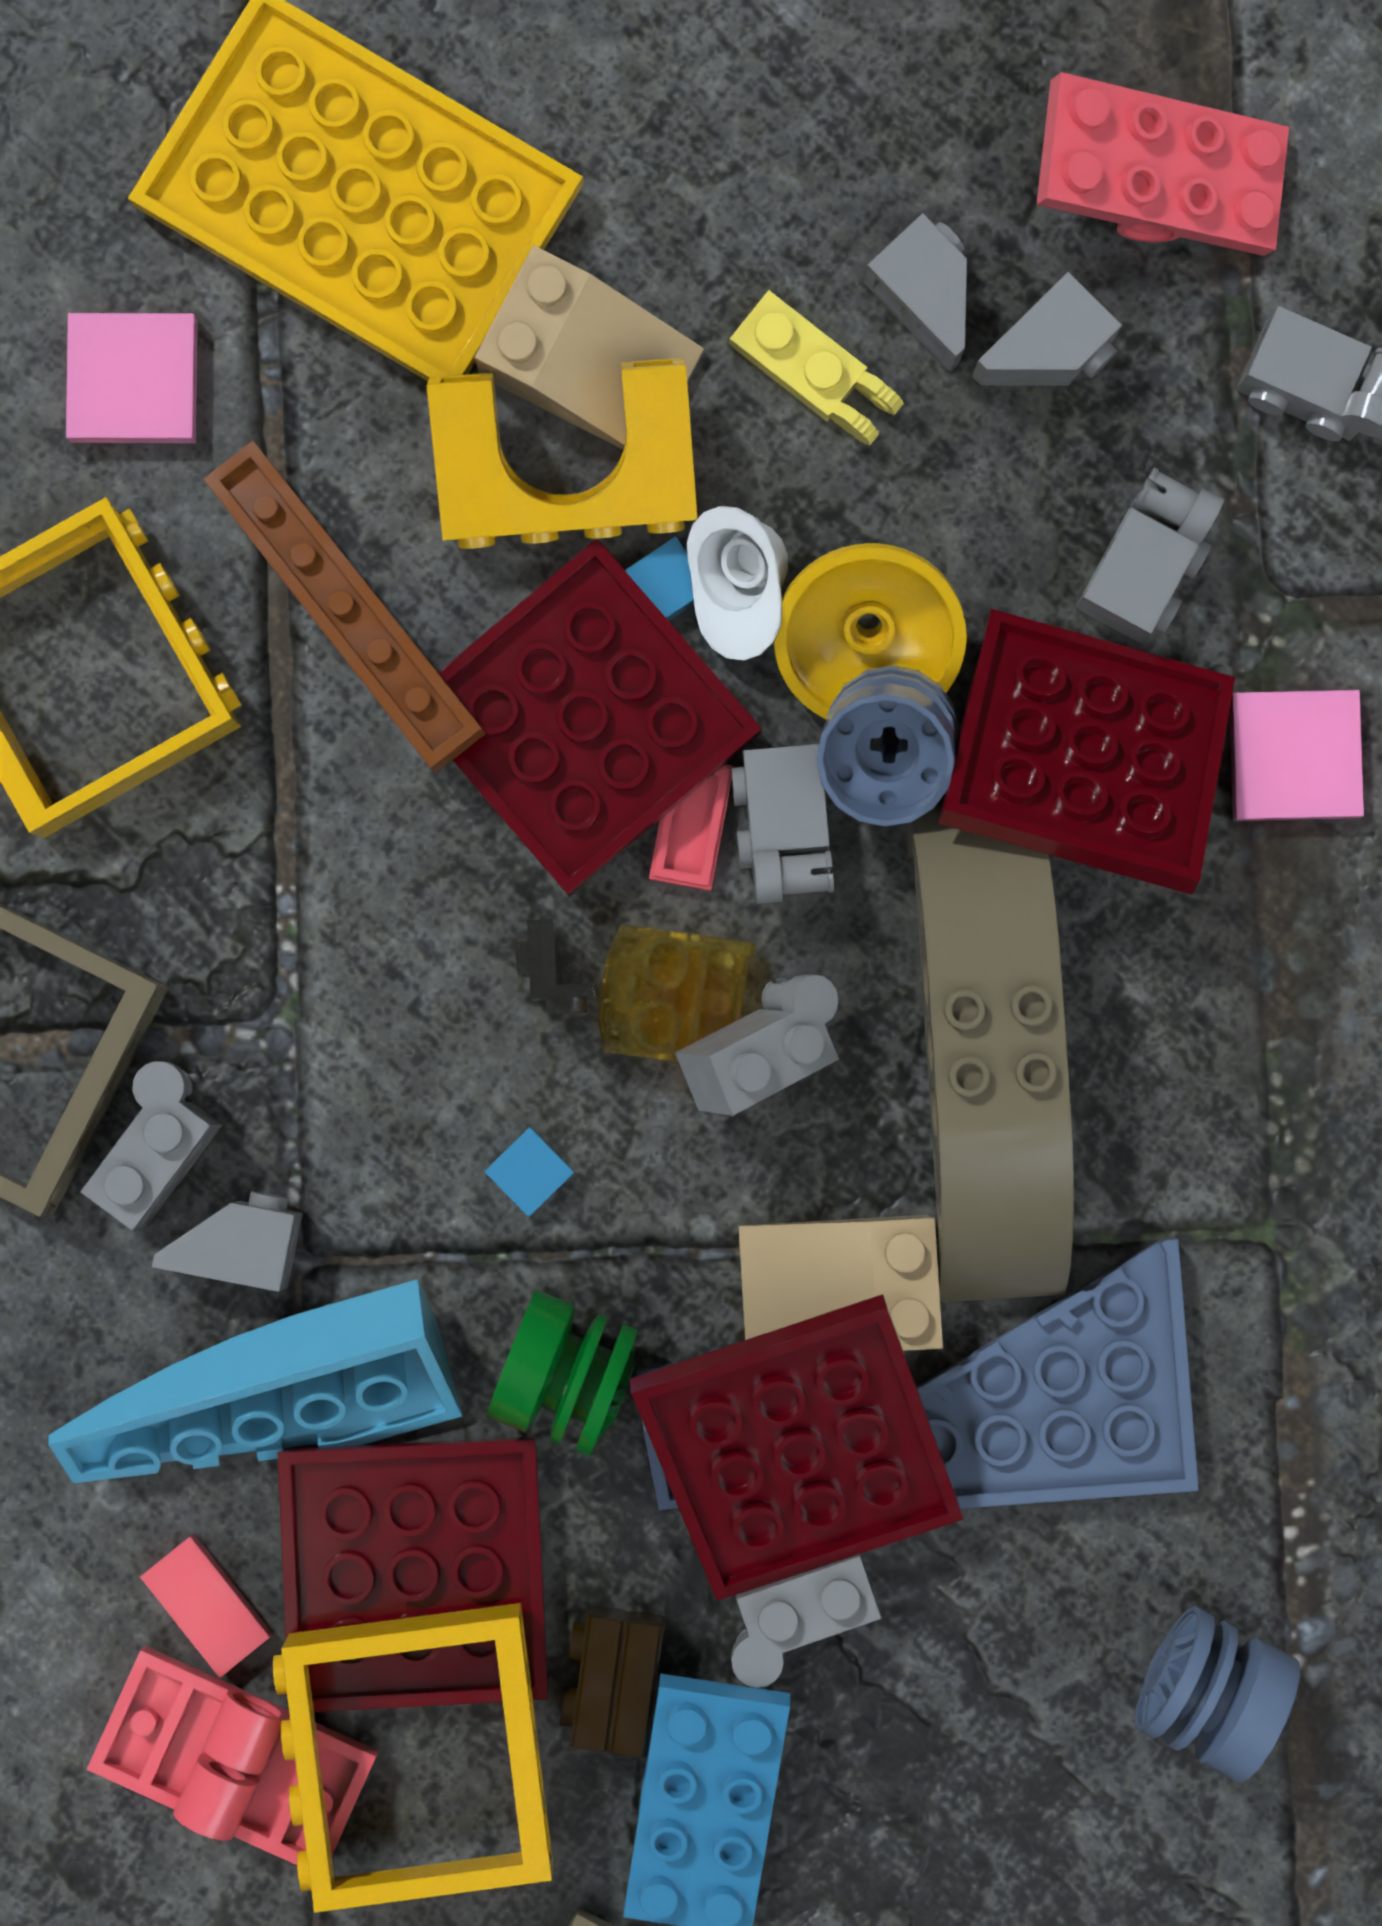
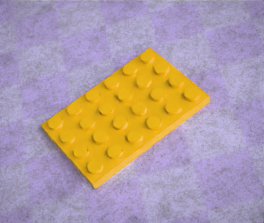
(354, 189)

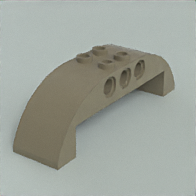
(994, 1063)

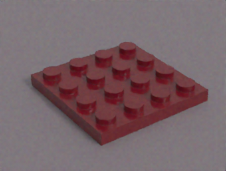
(590, 717)
(1089, 752)
(797, 1447)
(409, 1537)

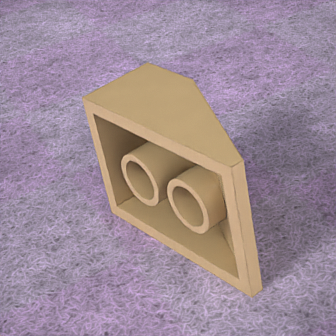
(565, 342)
(825, 1265)

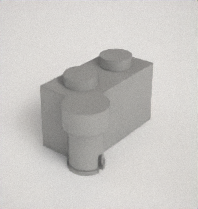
(1315, 377)
(1148, 557)
(785, 822)
(764, 1048)
(154, 1148)
(798, 1614)

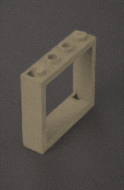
(102, 1074)

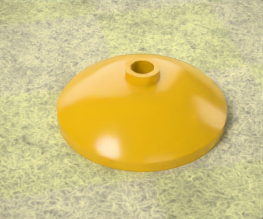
(826, 647)

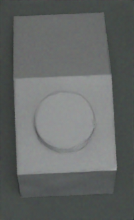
(925, 286)
(1052, 341)
(239, 1244)

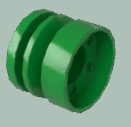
(563, 1373)

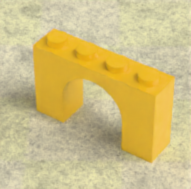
(487, 498)

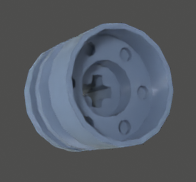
(882, 780)
(1220, 1695)

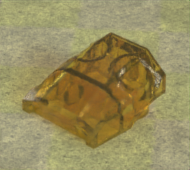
(669, 990)

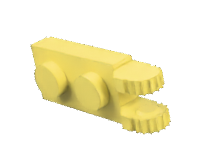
(811, 366)

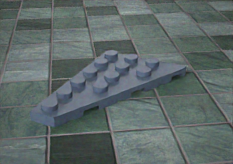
(1076, 1396)

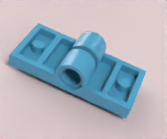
(706, 1803)

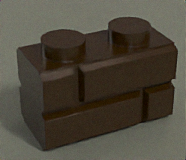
(615, 1681)

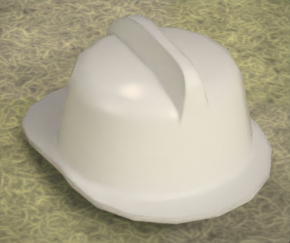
(736, 581)

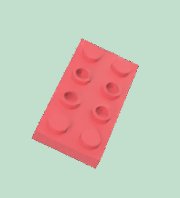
(1162, 166)
(220, 1756)

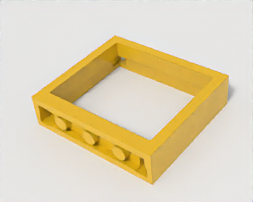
(189, 644)
(307, 1798)

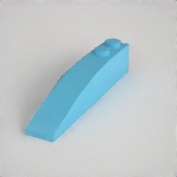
(305, 1380)

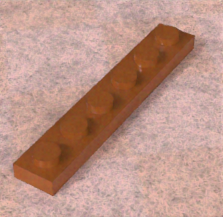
(344, 607)

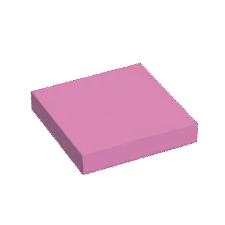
(131, 378)
(1296, 755)

